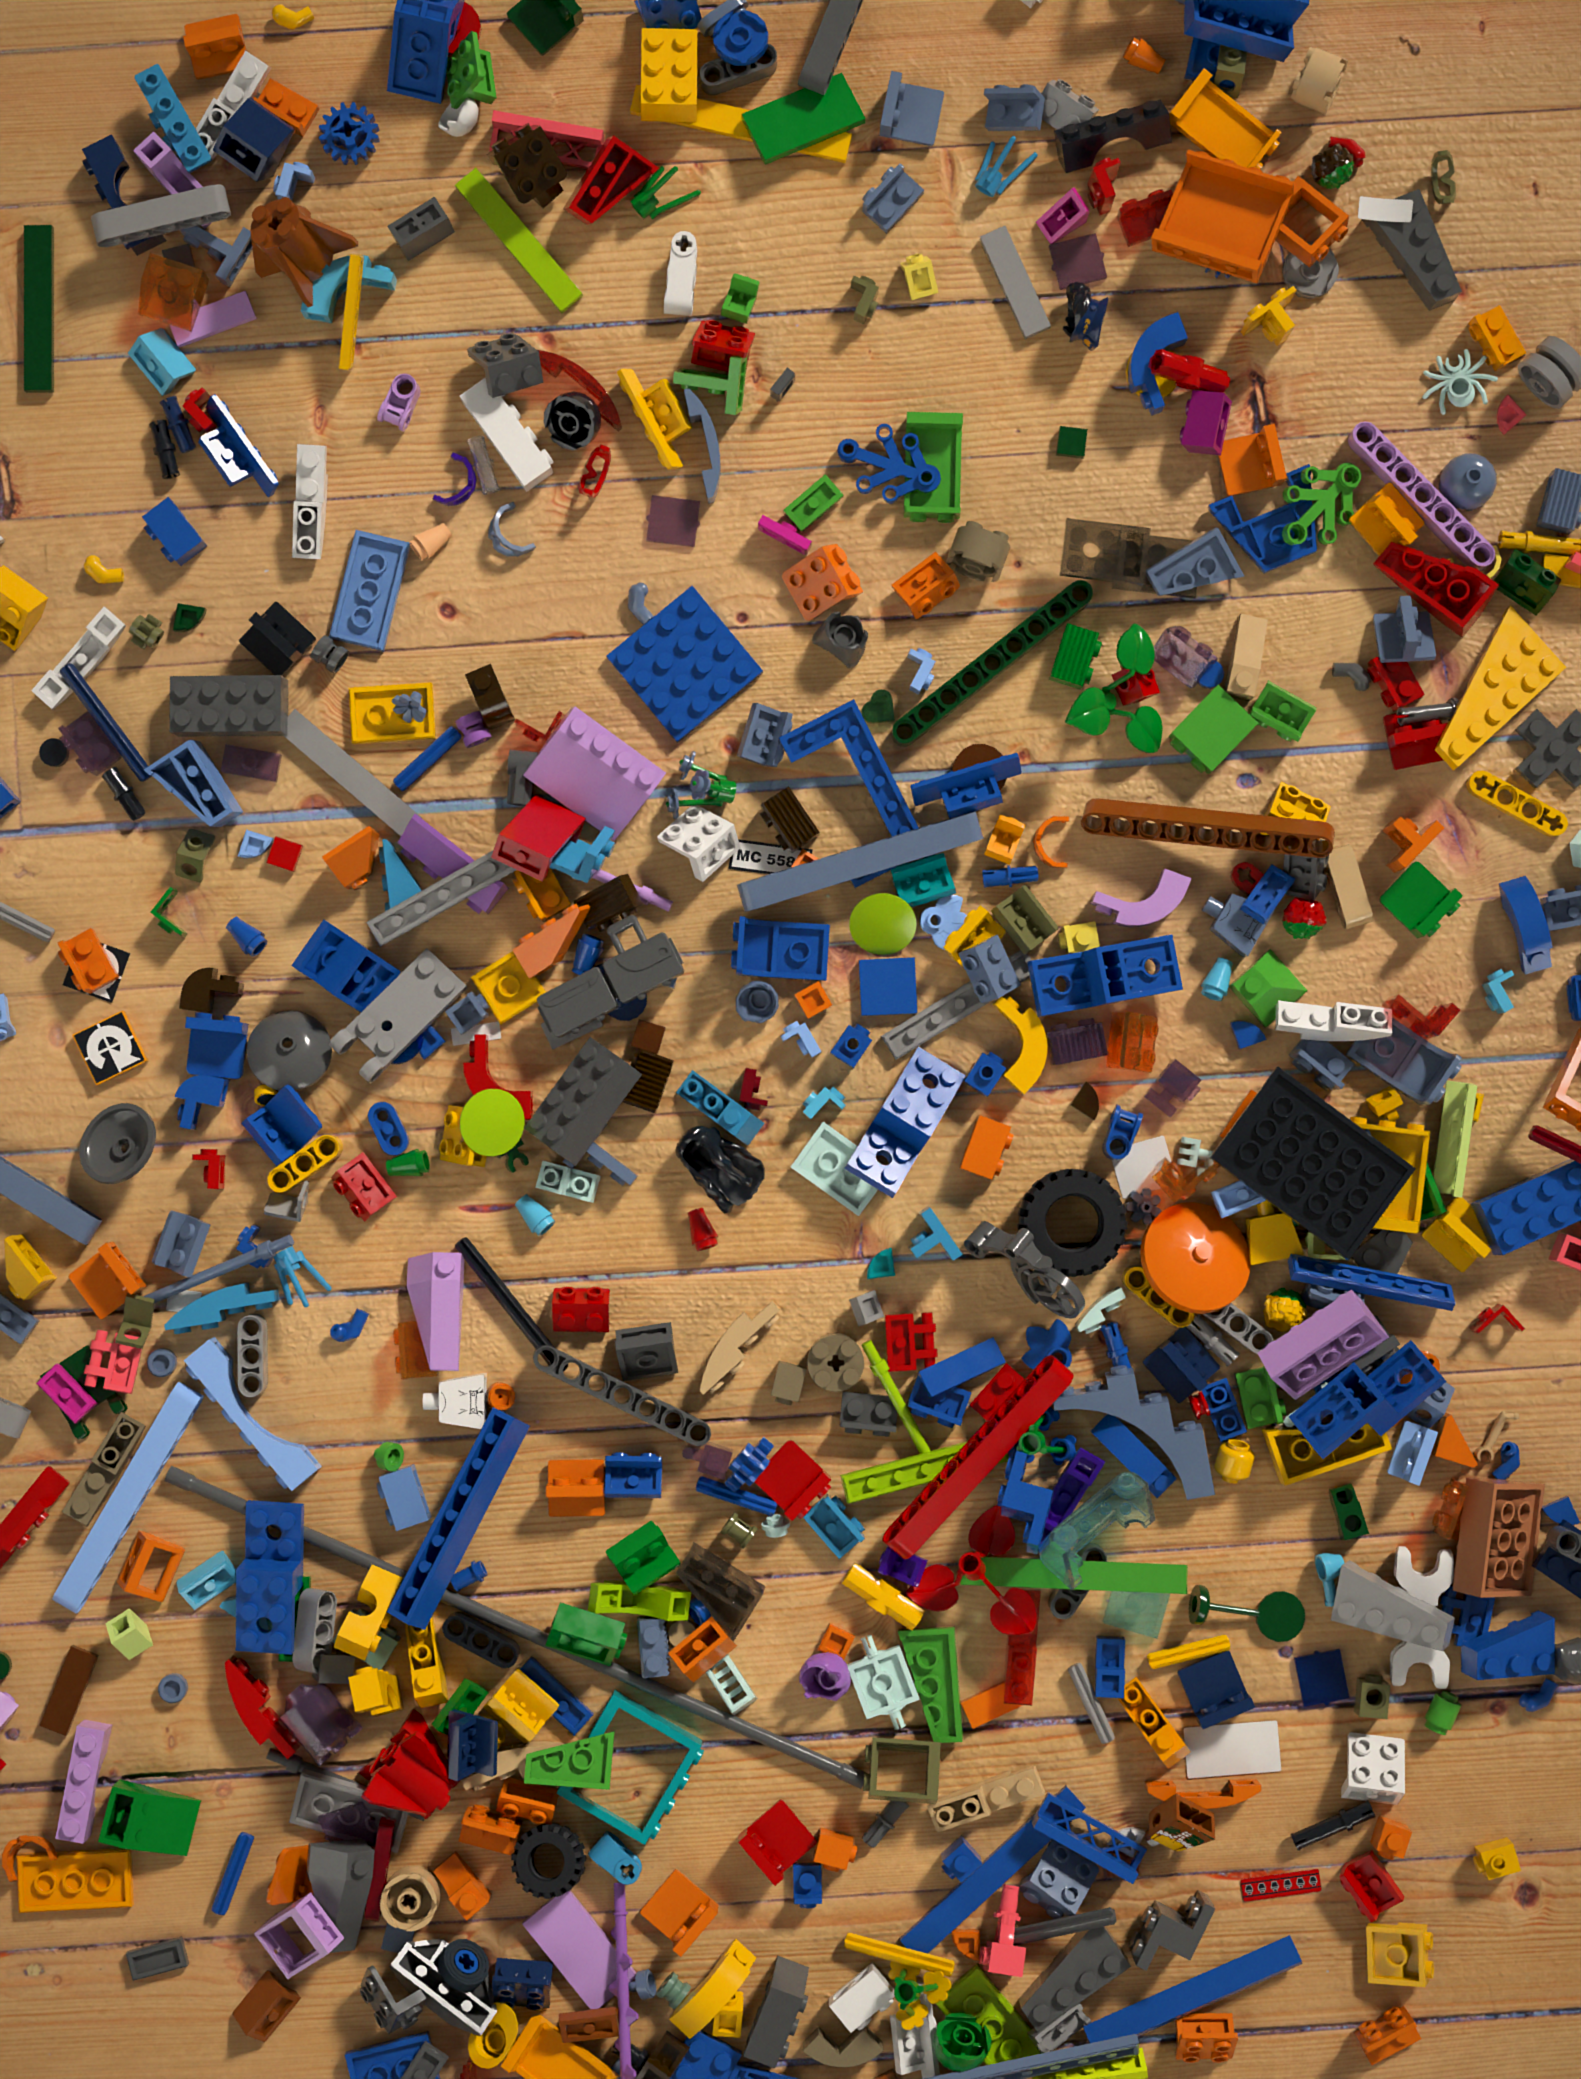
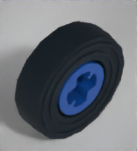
(454, 1972)

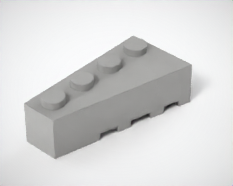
(1379, 1607)

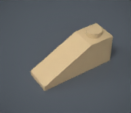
(1246, 657)

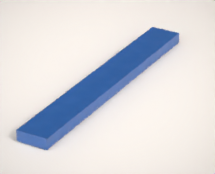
(985, 1880)
(1197, 1992)

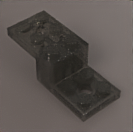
(1122, 555)

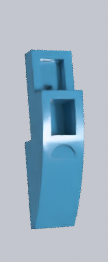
(211, 1308)

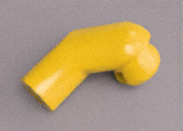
(291, 19)
(100, 574)

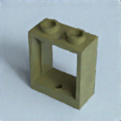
(932, 1770)

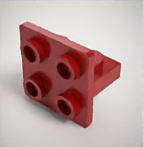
(717, 343)
(1412, 743)

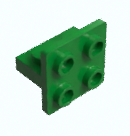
(643, 1557)

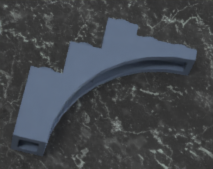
(1120, 1398)

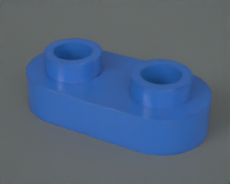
(386, 1130)

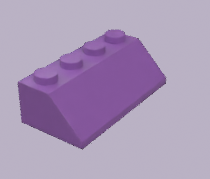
(444, 858)

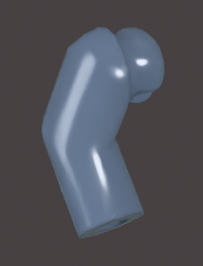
(636, 602)

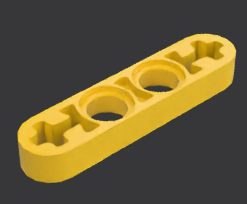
(1519, 798)

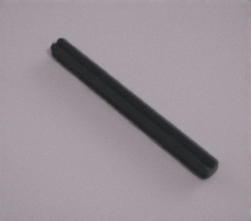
(505, 1298)

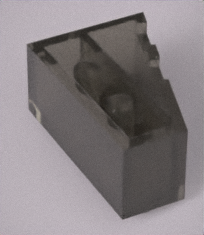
(720, 1587)

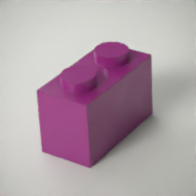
(1205, 422)

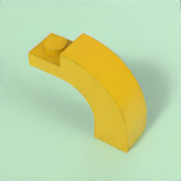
(1033, 1044)
(714, 1991)

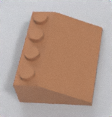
(1498, 1538)

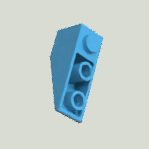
(398, 878)
(720, 1107)

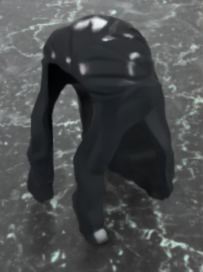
(720, 1166)

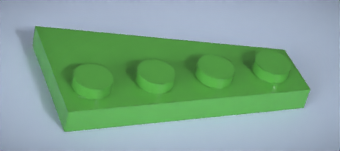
(935, 1670)

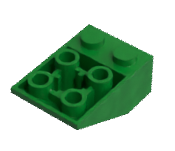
(149, 1819)

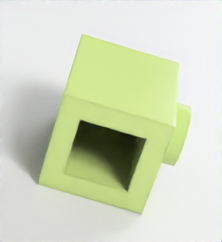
(129, 1634)

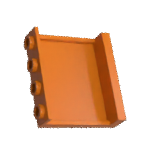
(1223, 216)

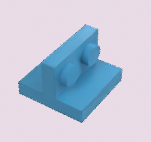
(923, 1242)

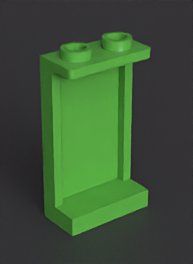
(940, 446)

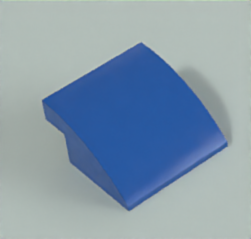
(1246, 25)

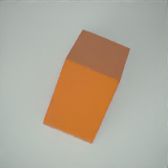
(1451, 1443)

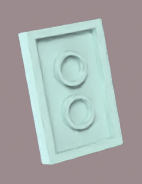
(824, 1164)

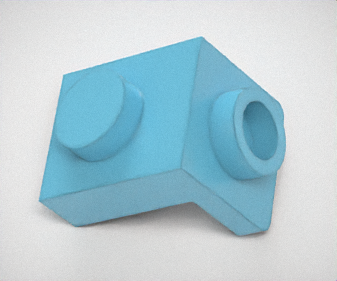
(1496, 995)
(815, 1102)

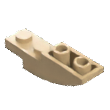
(727, 1354)
(508, 1760)
(986, 1797)

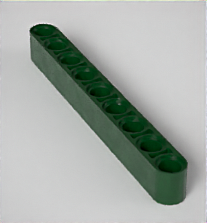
(998, 651)

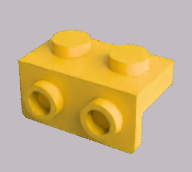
(976, 928)

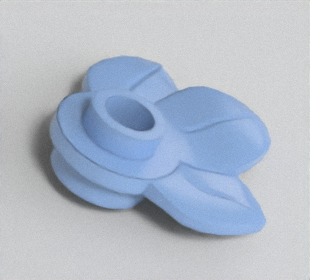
(949, 919)

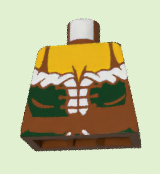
(1180, 1824)

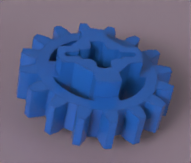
(360, 132)
(749, 1464)

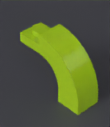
(654, 1601)

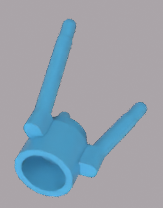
(989, 180)
(286, 1264)

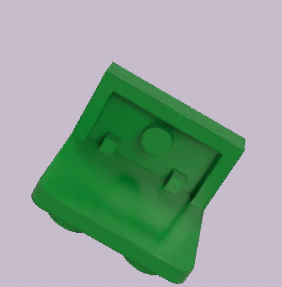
(1420, 900)

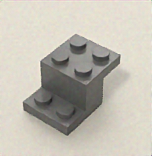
(1171, 1929)

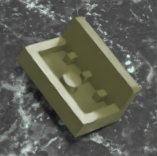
(1024, 919)

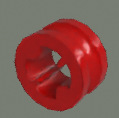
(1199, 1405)

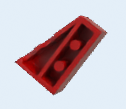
(607, 180)

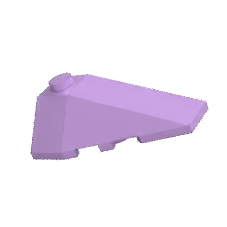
(437, 1299)

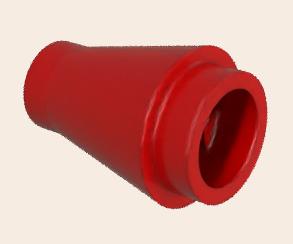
(702, 1232)

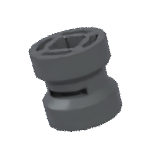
(329, 654)

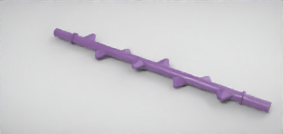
(620, 1986)

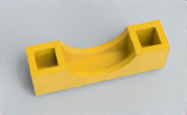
(375, 1692)

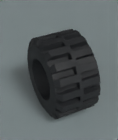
(524, 1860)

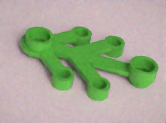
(1324, 502)

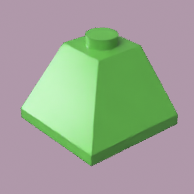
(1264, 985)

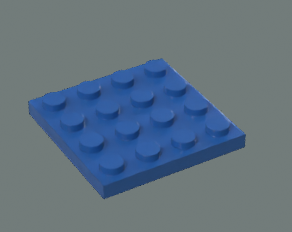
(684, 664)

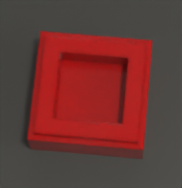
(284, 854)

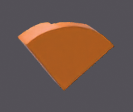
(967, 1942)

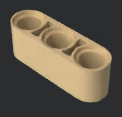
(1348, 888)

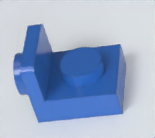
(807, 1884)

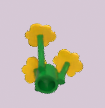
(908, 1993)

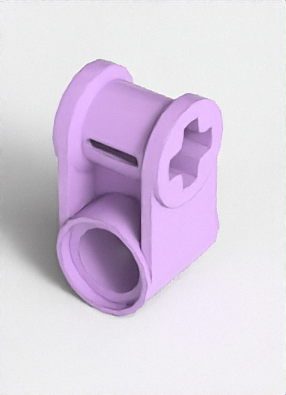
(399, 404)

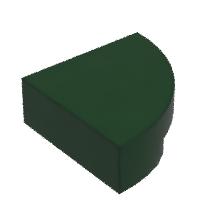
(188, 617)

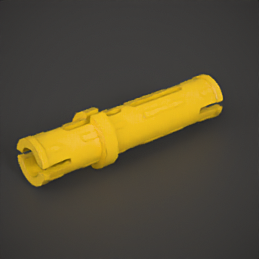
(1539, 543)

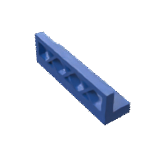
(1082, 1846)

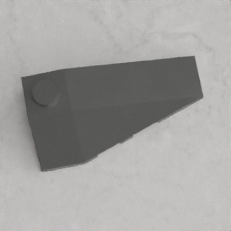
(341, 1884)

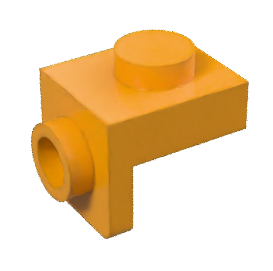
(1004, 839)

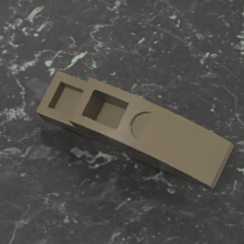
(104, 1469)

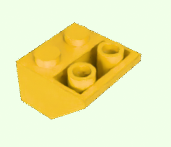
(19, 608)
(1295, 804)

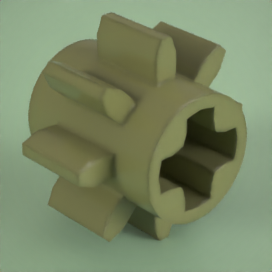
(146, 631)

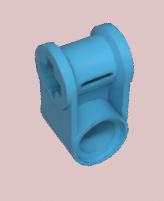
(613, 1856)

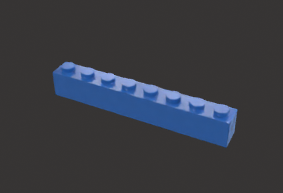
(458, 1519)

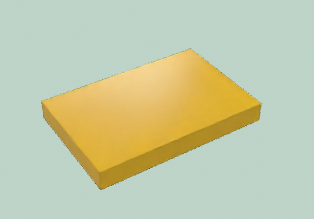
(376, 722)

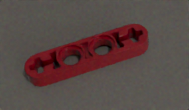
(380, 1867)

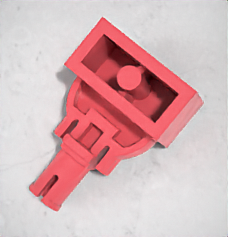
(1001, 1954)

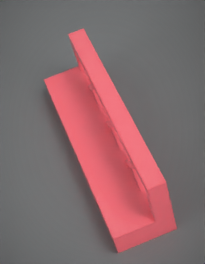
(555, 132)

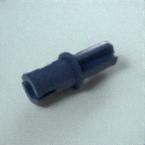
(178, 424)

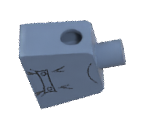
(1234, 925)

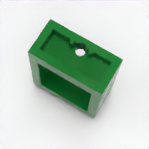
(586, 1634)

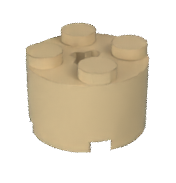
(1319, 80)
(409, 1914)

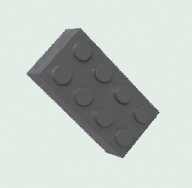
(228, 705)
(582, 1101)

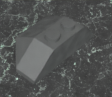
(418, 1969)

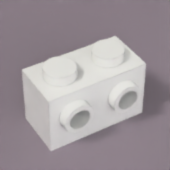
(862, 1998)

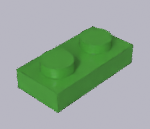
(813, 503)

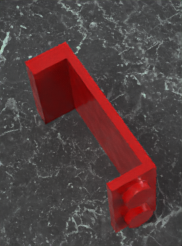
(537, 836)

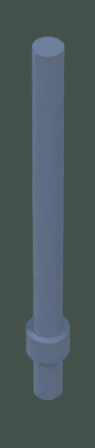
(264, 1250)

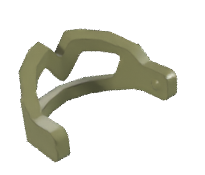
(1438, 157)

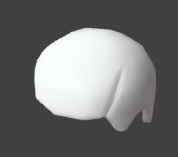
(461, 120)

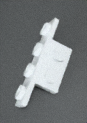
(915, 2047)

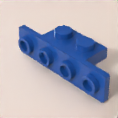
(233, 452)
(969, 787)

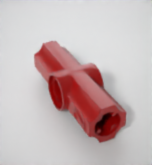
(1188, 372)

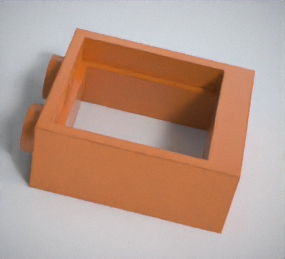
(1336, 232)

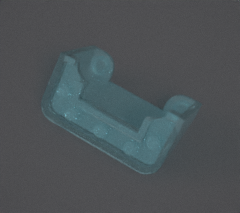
(1121, 1500)

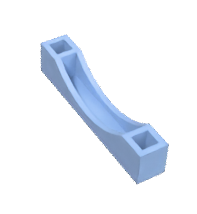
(215, 1370)

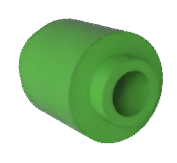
(1442, 1712)

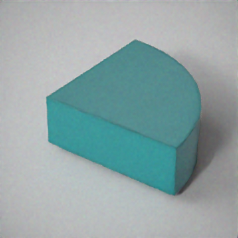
(881, 1265)

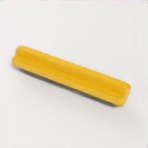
(1188, 1651)

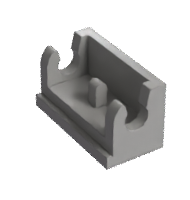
(1059, 2030)

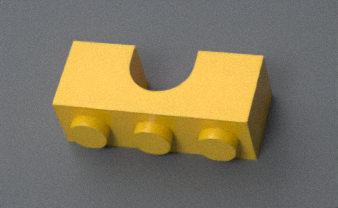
(360, 1633)

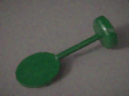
(1278, 1615)

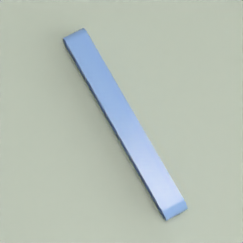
(127, 1497)

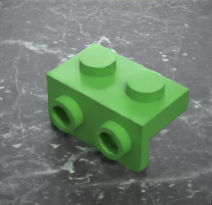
(1282, 712)

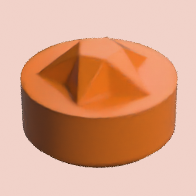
(500, 1396)

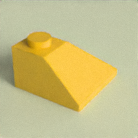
(25, 1268)

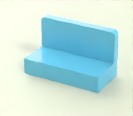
(160, 360)

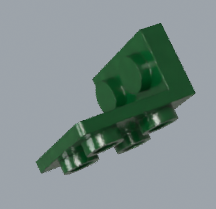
(545, 21)

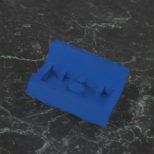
(946, 1406)
(633, 1476)

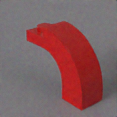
(480, 1079)

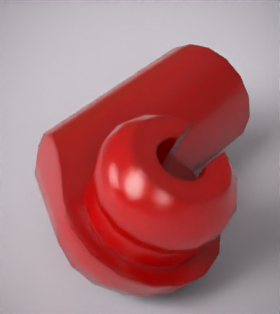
(1353, 148)

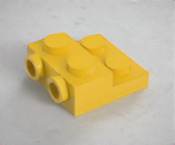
(1399, 1954)

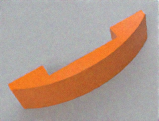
(1238, 1792)

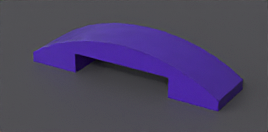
(1071, 1487)

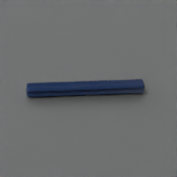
(105, 721)

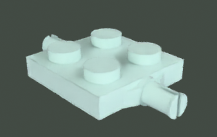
(883, 1682)

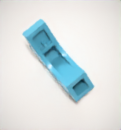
(334, 283)

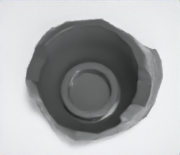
(842, 637)
(1568, 1661)

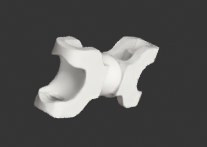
(1428, 1588)

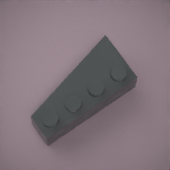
(1419, 253)
(1075, 1974)

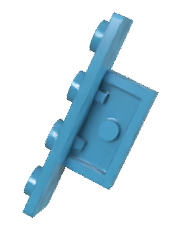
(172, 118)

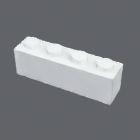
(508, 436)

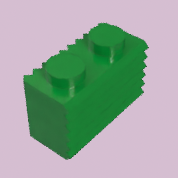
(1074, 656)

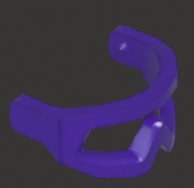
(467, 491)

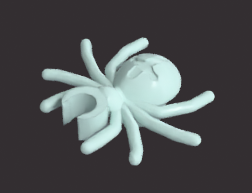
(1458, 382)

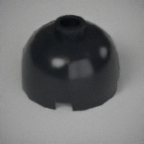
(572, 420)

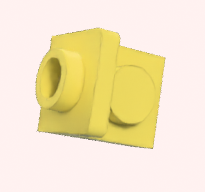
(919, 276)
(1079, 937)

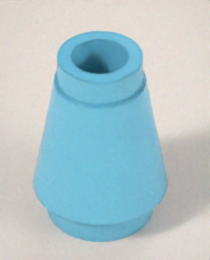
(1217, 981)
(536, 1216)

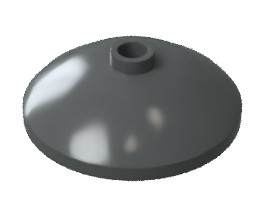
(293, 1066)
(117, 1143)

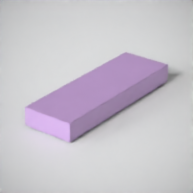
(217, 318)

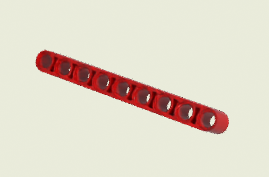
(978, 1457)

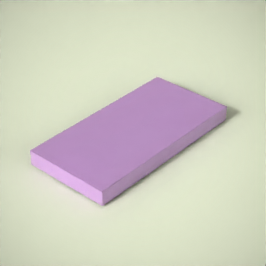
(576, 1947)

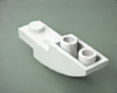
(242, 84)
(310, 502)
(1334, 1023)

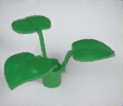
(1094, 706)

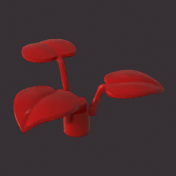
(937, 1592)

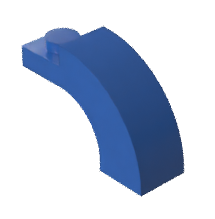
(1528, 922)
(1133, 1454)

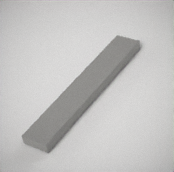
(348, 772)
(437, 898)
(944, 1013)

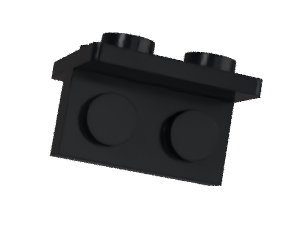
(277, 639)

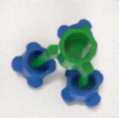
(1034, 1441)

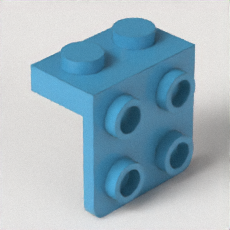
(582, 859)

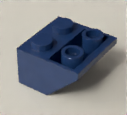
(254, 140)

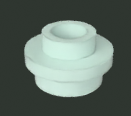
(775, 1526)

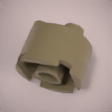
(979, 552)
(848, 1372)

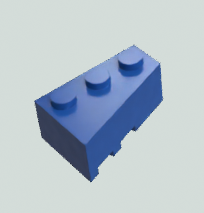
(1513, 1651)

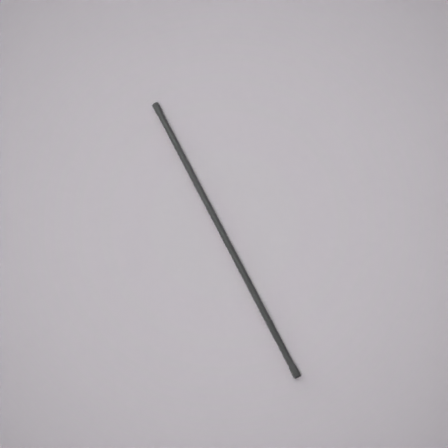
(841, 1770)

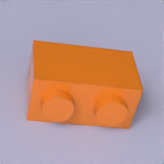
(986, 1147)
(702, 1649)

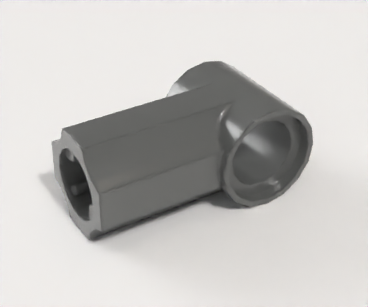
(519, 788)

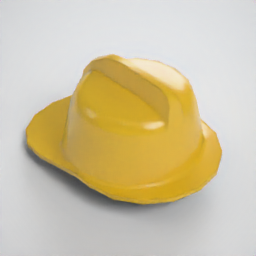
(497, 2039)

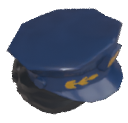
(1084, 315)

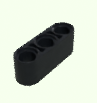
(466, 1639)

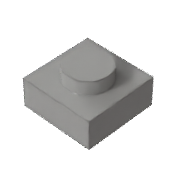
(866, 1308)

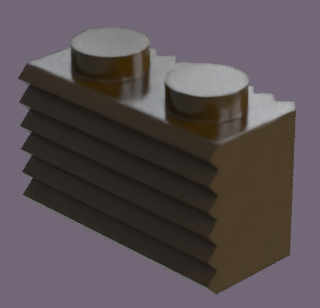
(789, 820)
(609, 902)
(651, 1085)

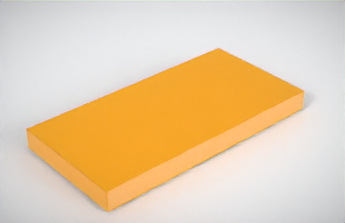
(75, 1880)

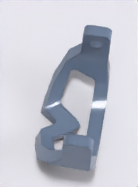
(497, 538)

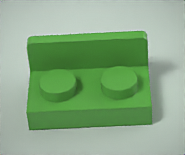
(1259, 1398)

